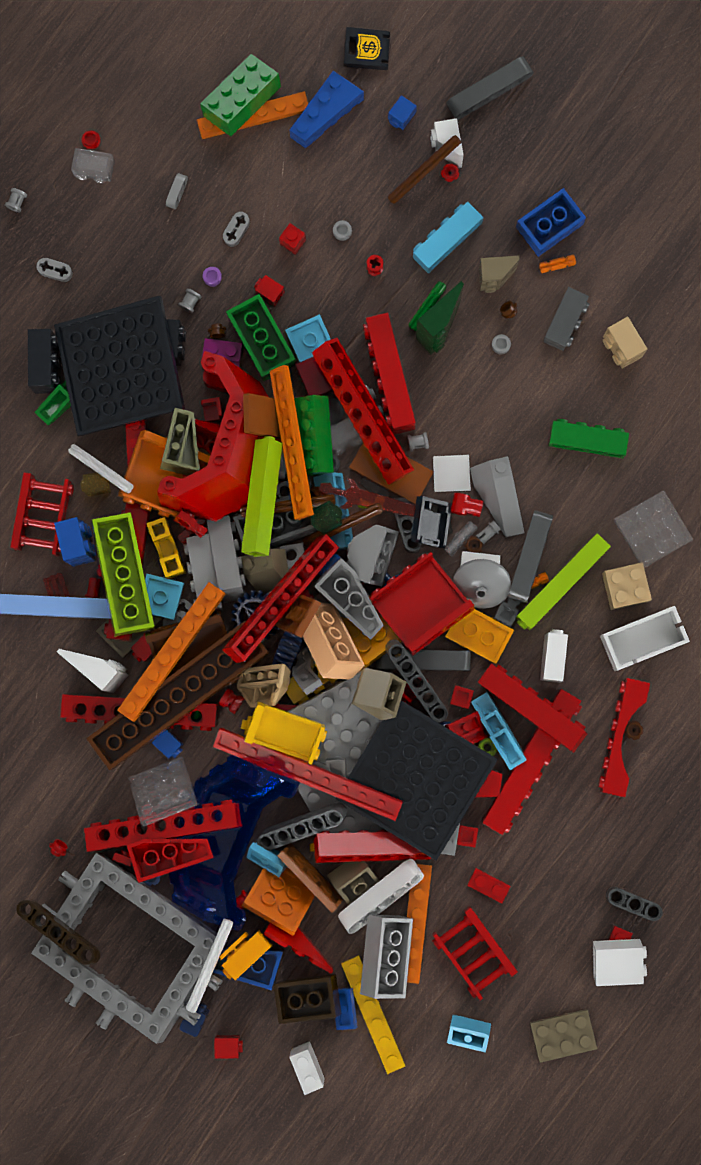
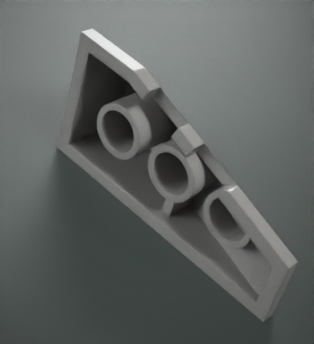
(497, 489)
(348, 595)

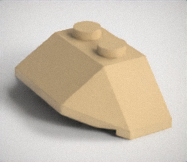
(264, 684)

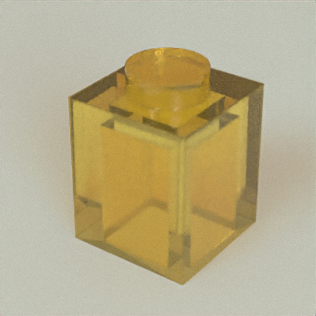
(95, 484)

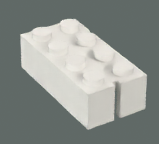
(644, 638)

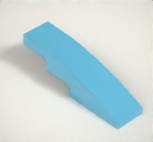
(499, 730)

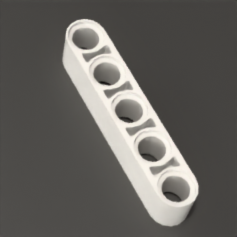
(381, 895)

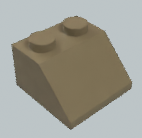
(496, 271)
(265, 571)
(353, 880)

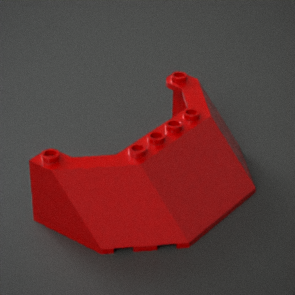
(226, 479)

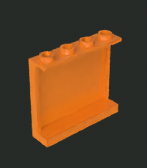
(146, 474)

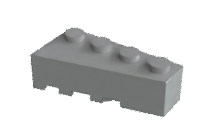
(226, 558)

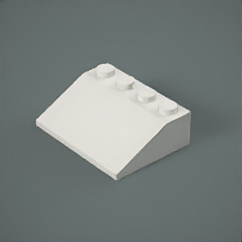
(103, 673)

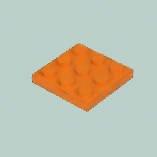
(279, 899)

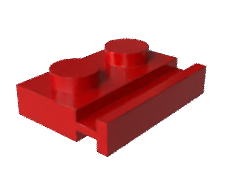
(469, 727)

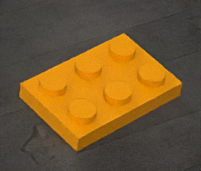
(481, 635)

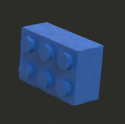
(550, 222)
(75, 541)

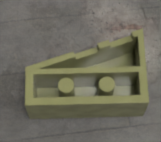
(181, 445)

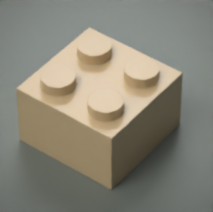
(624, 343)
(626, 586)

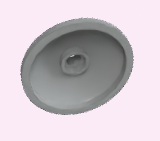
(483, 576)

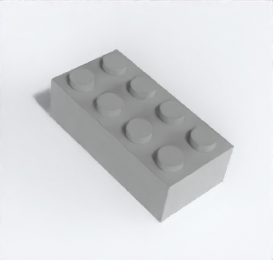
(386, 956)

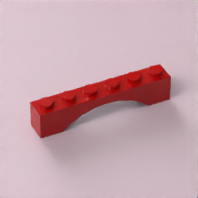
(615, 777)

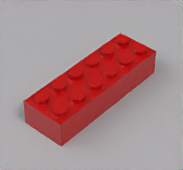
(390, 373)

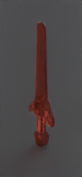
(364, 498)

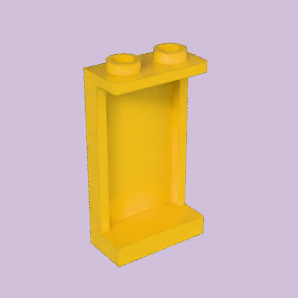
(285, 732)

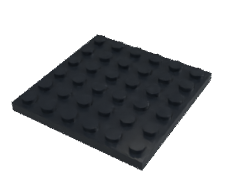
(119, 366)
(428, 771)

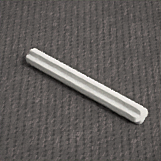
(100, 468)
(209, 965)

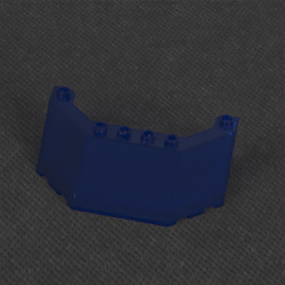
(208, 886)

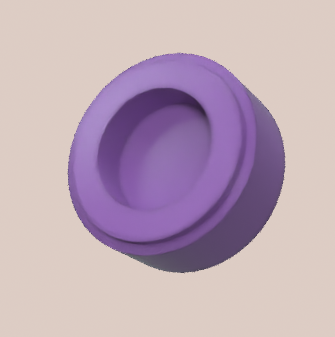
(212, 276)

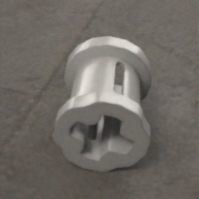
(15, 200)
(189, 300)
(418, 441)

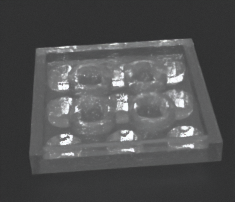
(653, 529)
(162, 791)

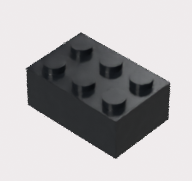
(43, 361)

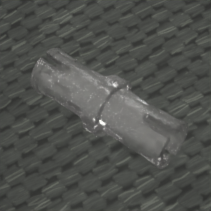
(460, 538)

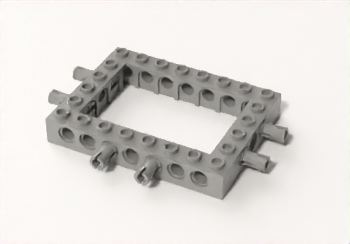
(173, 1004)

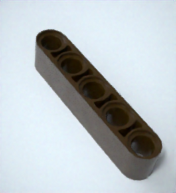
(50, 927)

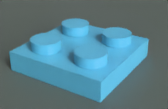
(307, 337)
(163, 596)

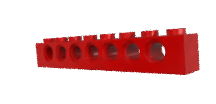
(362, 411)
(280, 598)
(70, 706)
(95, 833)

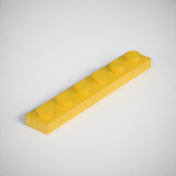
(374, 1018)

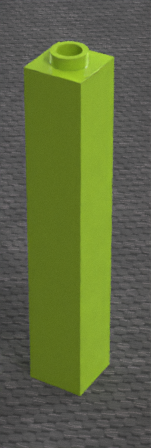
(262, 497)
(562, 582)

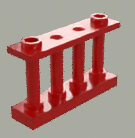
(25, 503)
(493, 951)

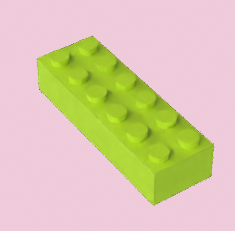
(122, 574)

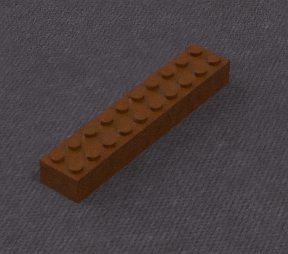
(172, 701)

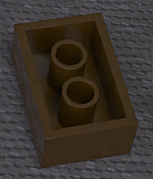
(307, 999)

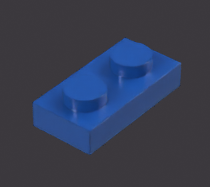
(347, 1018)

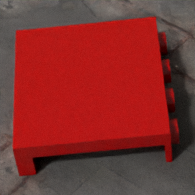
(420, 603)

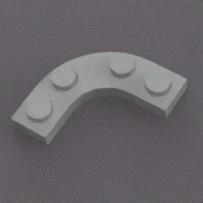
(303, 672)

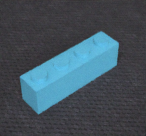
(447, 237)

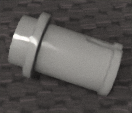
(488, 532)

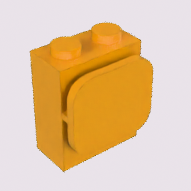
(244, 954)

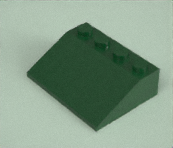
(437, 321)

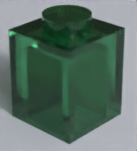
(326, 517)

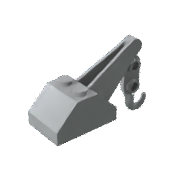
(369, 557)

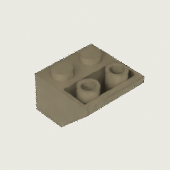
(379, 693)

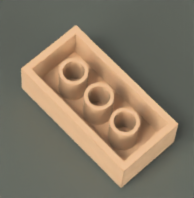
(332, 644)

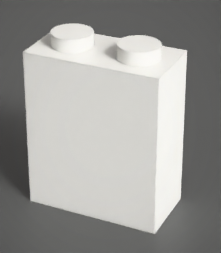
(554, 656)
(619, 962)
(307, 1068)

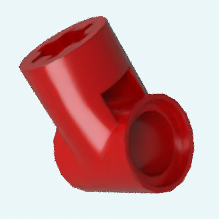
(463, 505)

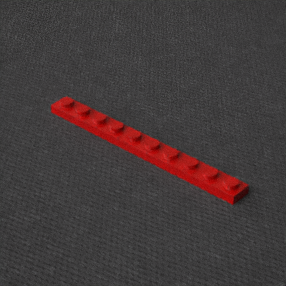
(309, 774)

